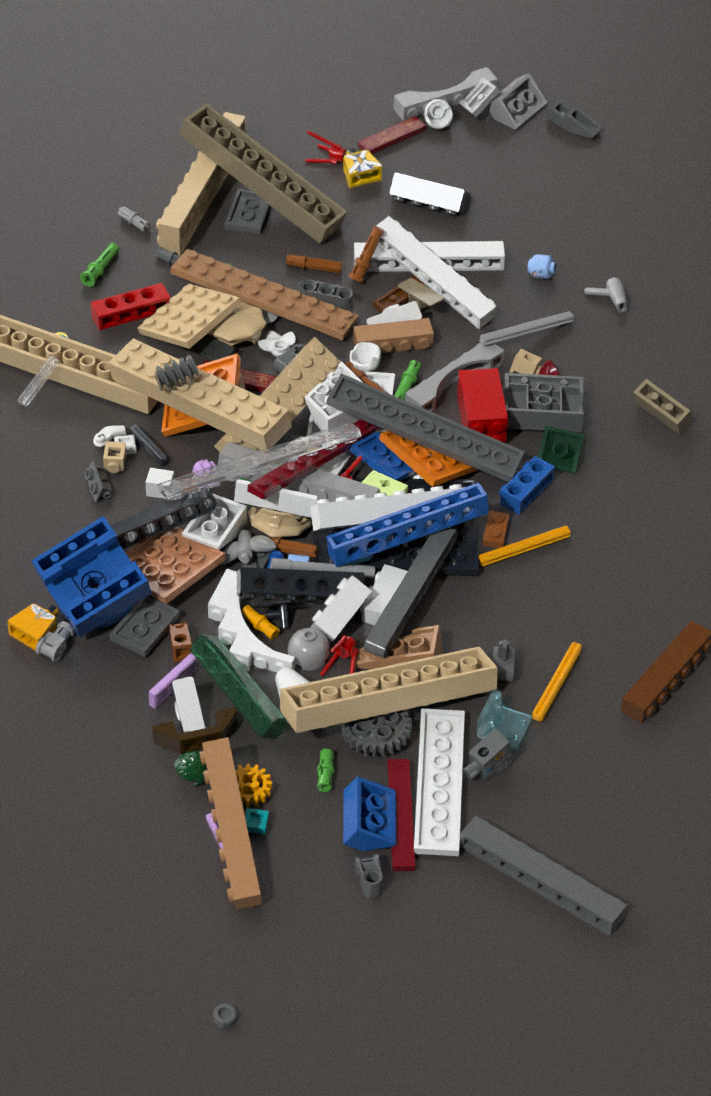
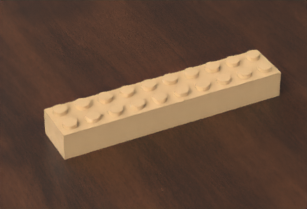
(192, 198)
(79, 364)
(203, 398)
(388, 689)

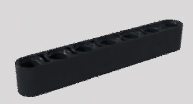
(163, 517)

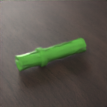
(408, 379)

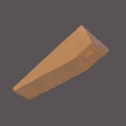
(421, 644)

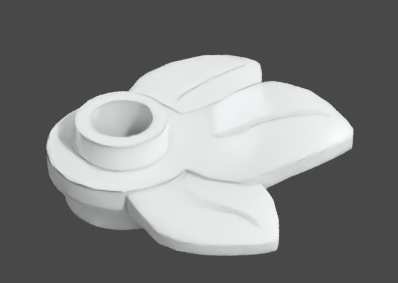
(277, 344)

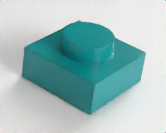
(256, 820)

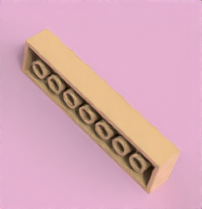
(294, 383)

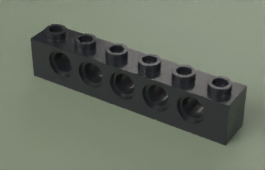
(289, 577)

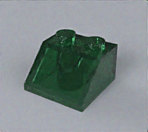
(562, 448)

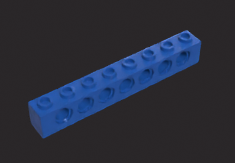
(407, 524)

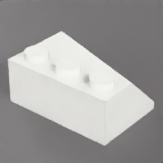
(323, 414)

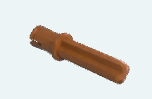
(313, 263)
(295, 547)

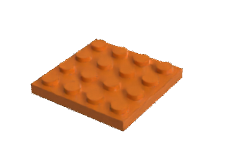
(224, 368)
(429, 464)

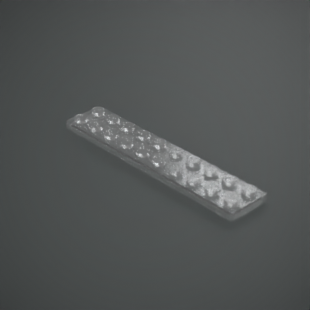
(254, 462)

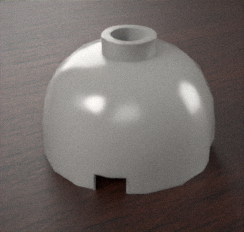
(309, 648)

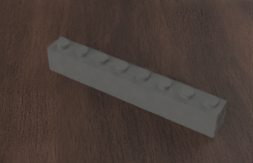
(543, 875)

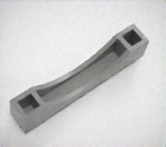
(414, 103)
(428, 391)

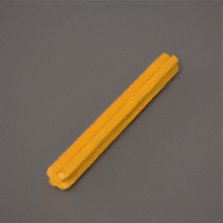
(524, 545)
(556, 681)

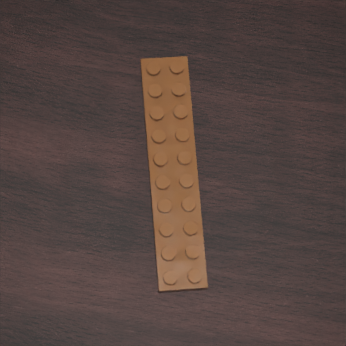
(264, 294)

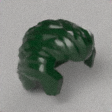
(191, 768)

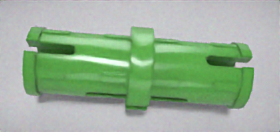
(325, 770)

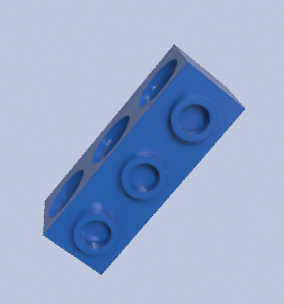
(526, 485)

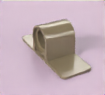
(420, 293)

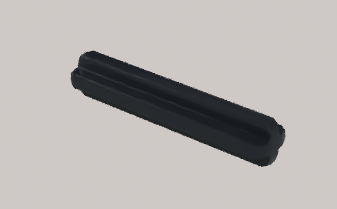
(149, 445)

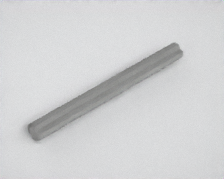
(526, 328)

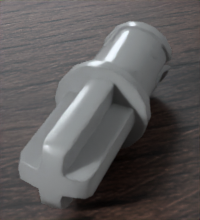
(134, 219)

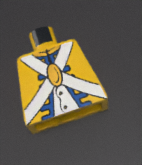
(361, 168)

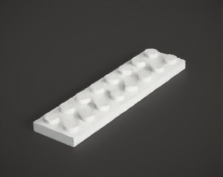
(439, 782)

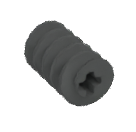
(175, 372)

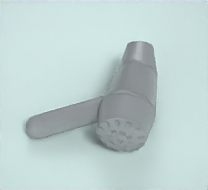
(615, 290)

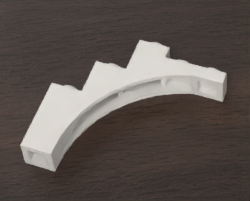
(233, 631)

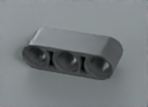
(329, 293)

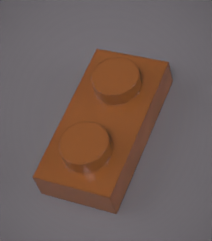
(495, 529)

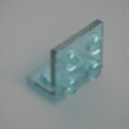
(507, 721)

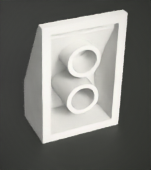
(218, 526)

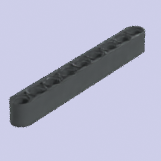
(410, 592)

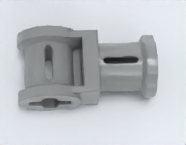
(55, 643)

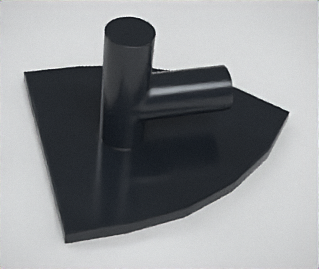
(282, 613)

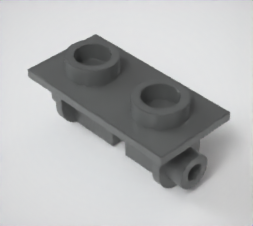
(98, 482)

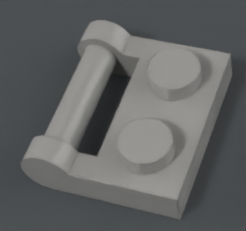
(479, 97)

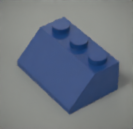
(369, 815)

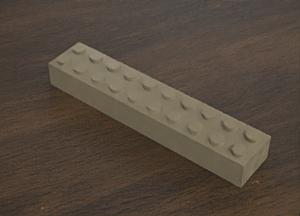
(263, 173)

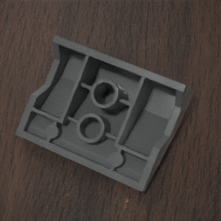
(543, 400)

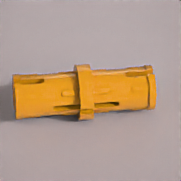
(260, 622)

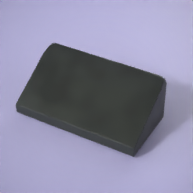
(213, 348)

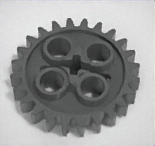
(378, 733)

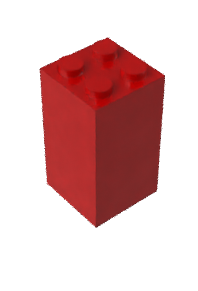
(482, 402)

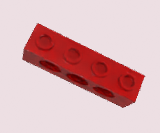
(128, 306)

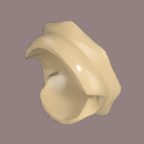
(240, 325)
(278, 523)

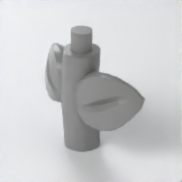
(245, 546)

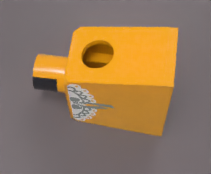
(33, 624)

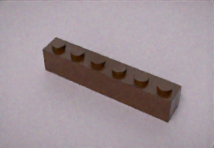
(666, 672)

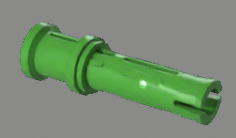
(96, 268)

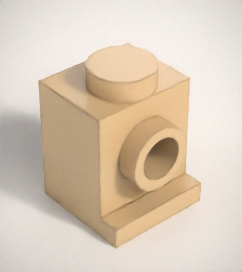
(526, 363)
(114, 461)

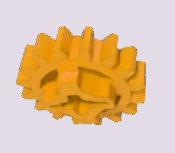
(249, 784)

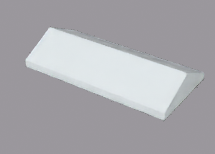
(283, 500)

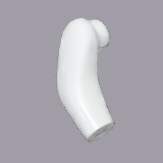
(107, 434)

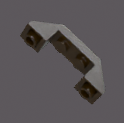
(167, 737)

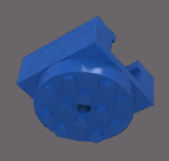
(86, 560)

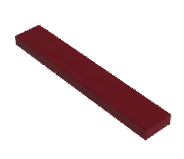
(399, 779)

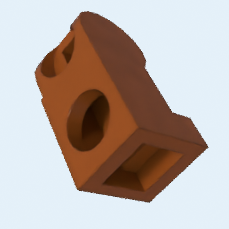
(180, 641)

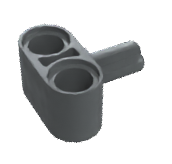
(504, 659)

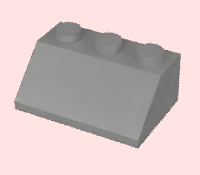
(517, 102)

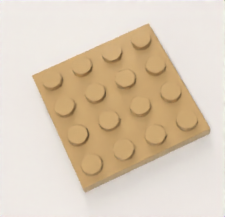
(189, 315)

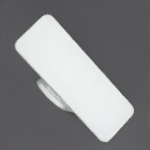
(397, 313)
(187, 704)

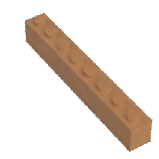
(232, 824)

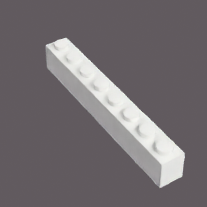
(459, 255)
(436, 273)
(351, 513)

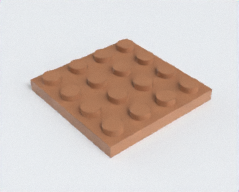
(173, 562)

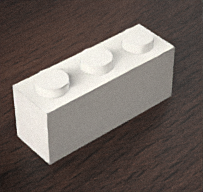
(385, 586)
(340, 607)

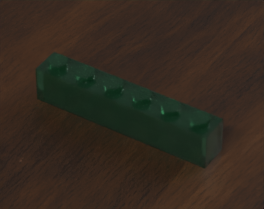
(239, 686)

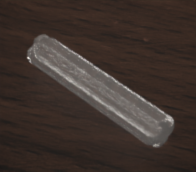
(38, 381)

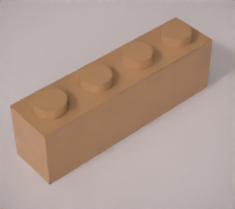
(396, 335)

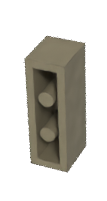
(663, 406)

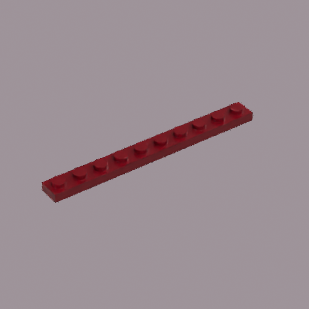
(292, 471)

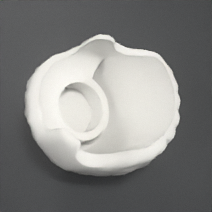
(438, 114)
(365, 356)

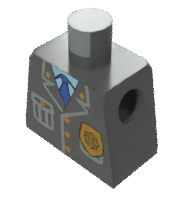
(489, 757)

